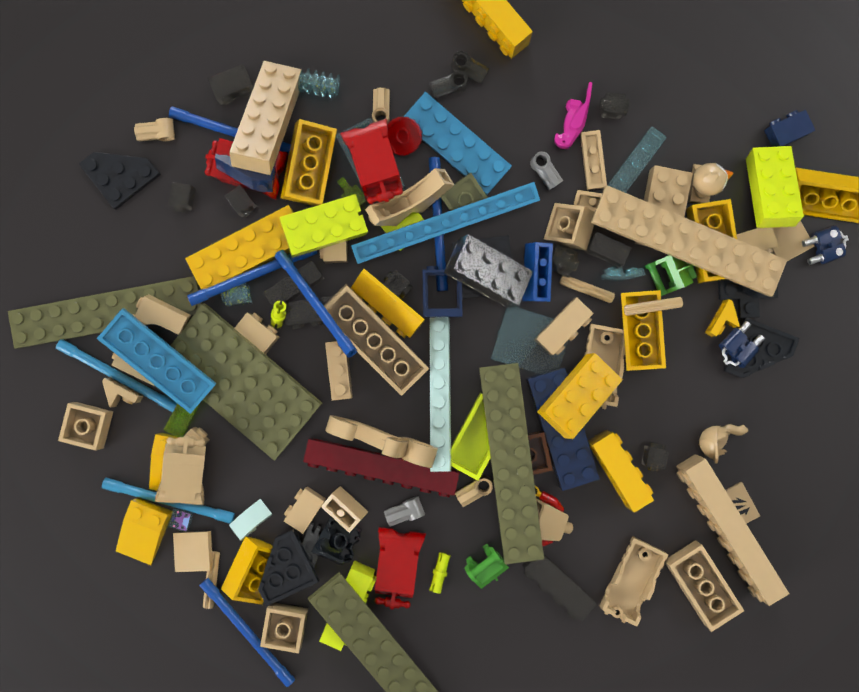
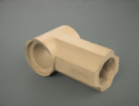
(381, 103)
(160, 130)
(472, 491)

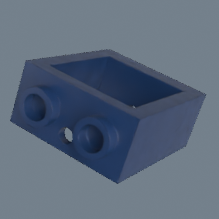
(452, 312)

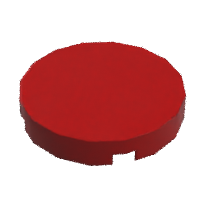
(404, 135)

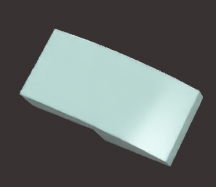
(250, 519)

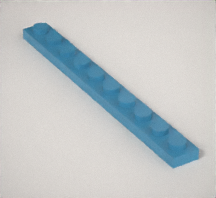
(445, 222)

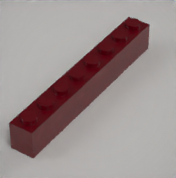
(379, 466)

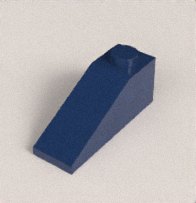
(251, 179)

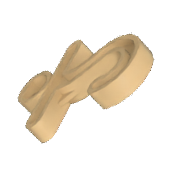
(392, 446)

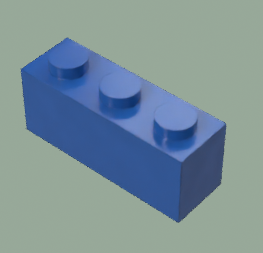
(539, 260)

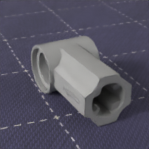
(547, 172)
(409, 510)

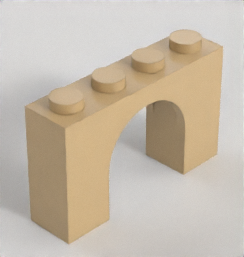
(154, 311)

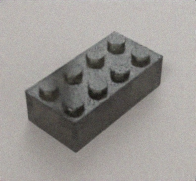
(488, 271)

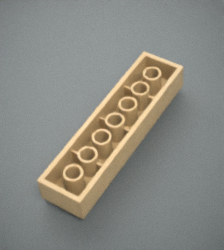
(732, 530)

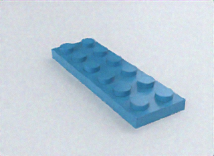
(457, 143)
(156, 360)

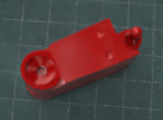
(223, 148)
(374, 161)
(397, 566)

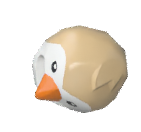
(710, 179)

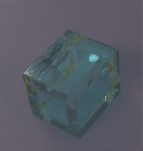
(237, 295)

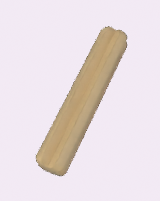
(588, 289)
(653, 306)
(212, 575)

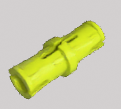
(278, 314)
(439, 572)

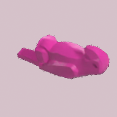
(574, 120)

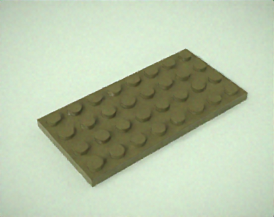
(249, 385)

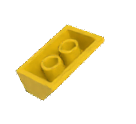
(247, 571)

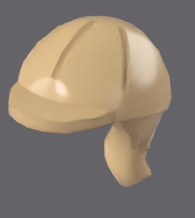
(716, 437)

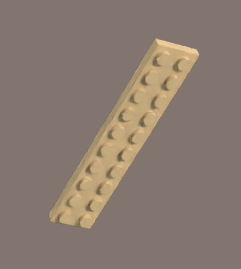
(688, 241)

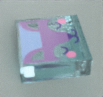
(180, 519)

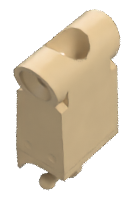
(182, 472)

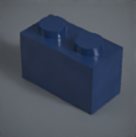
(790, 129)

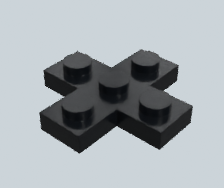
(747, 298)

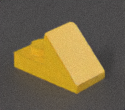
(725, 314)

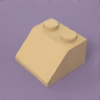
(570, 226)

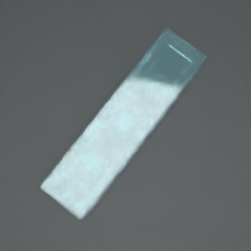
(637, 160)

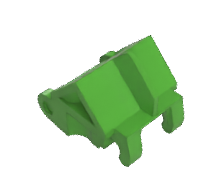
(679, 272)
(488, 569)

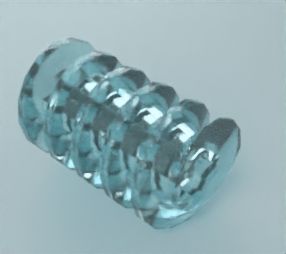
(319, 83)

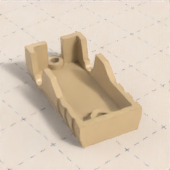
(609, 351)
(633, 581)

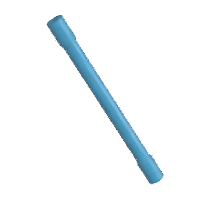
(73, 351)
(120, 487)

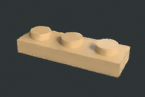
(593, 160)

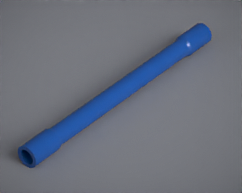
(185, 116)
(441, 281)
(204, 294)
(342, 340)
(214, 594)

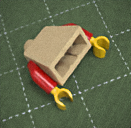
(551, 518)

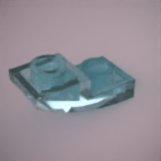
(614, 274)

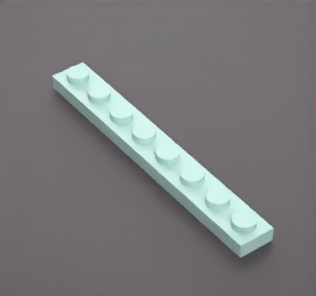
(440, 393)

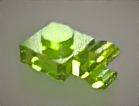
(351, 191)

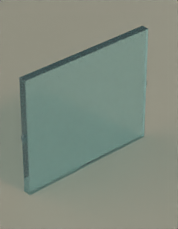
(517, 342)

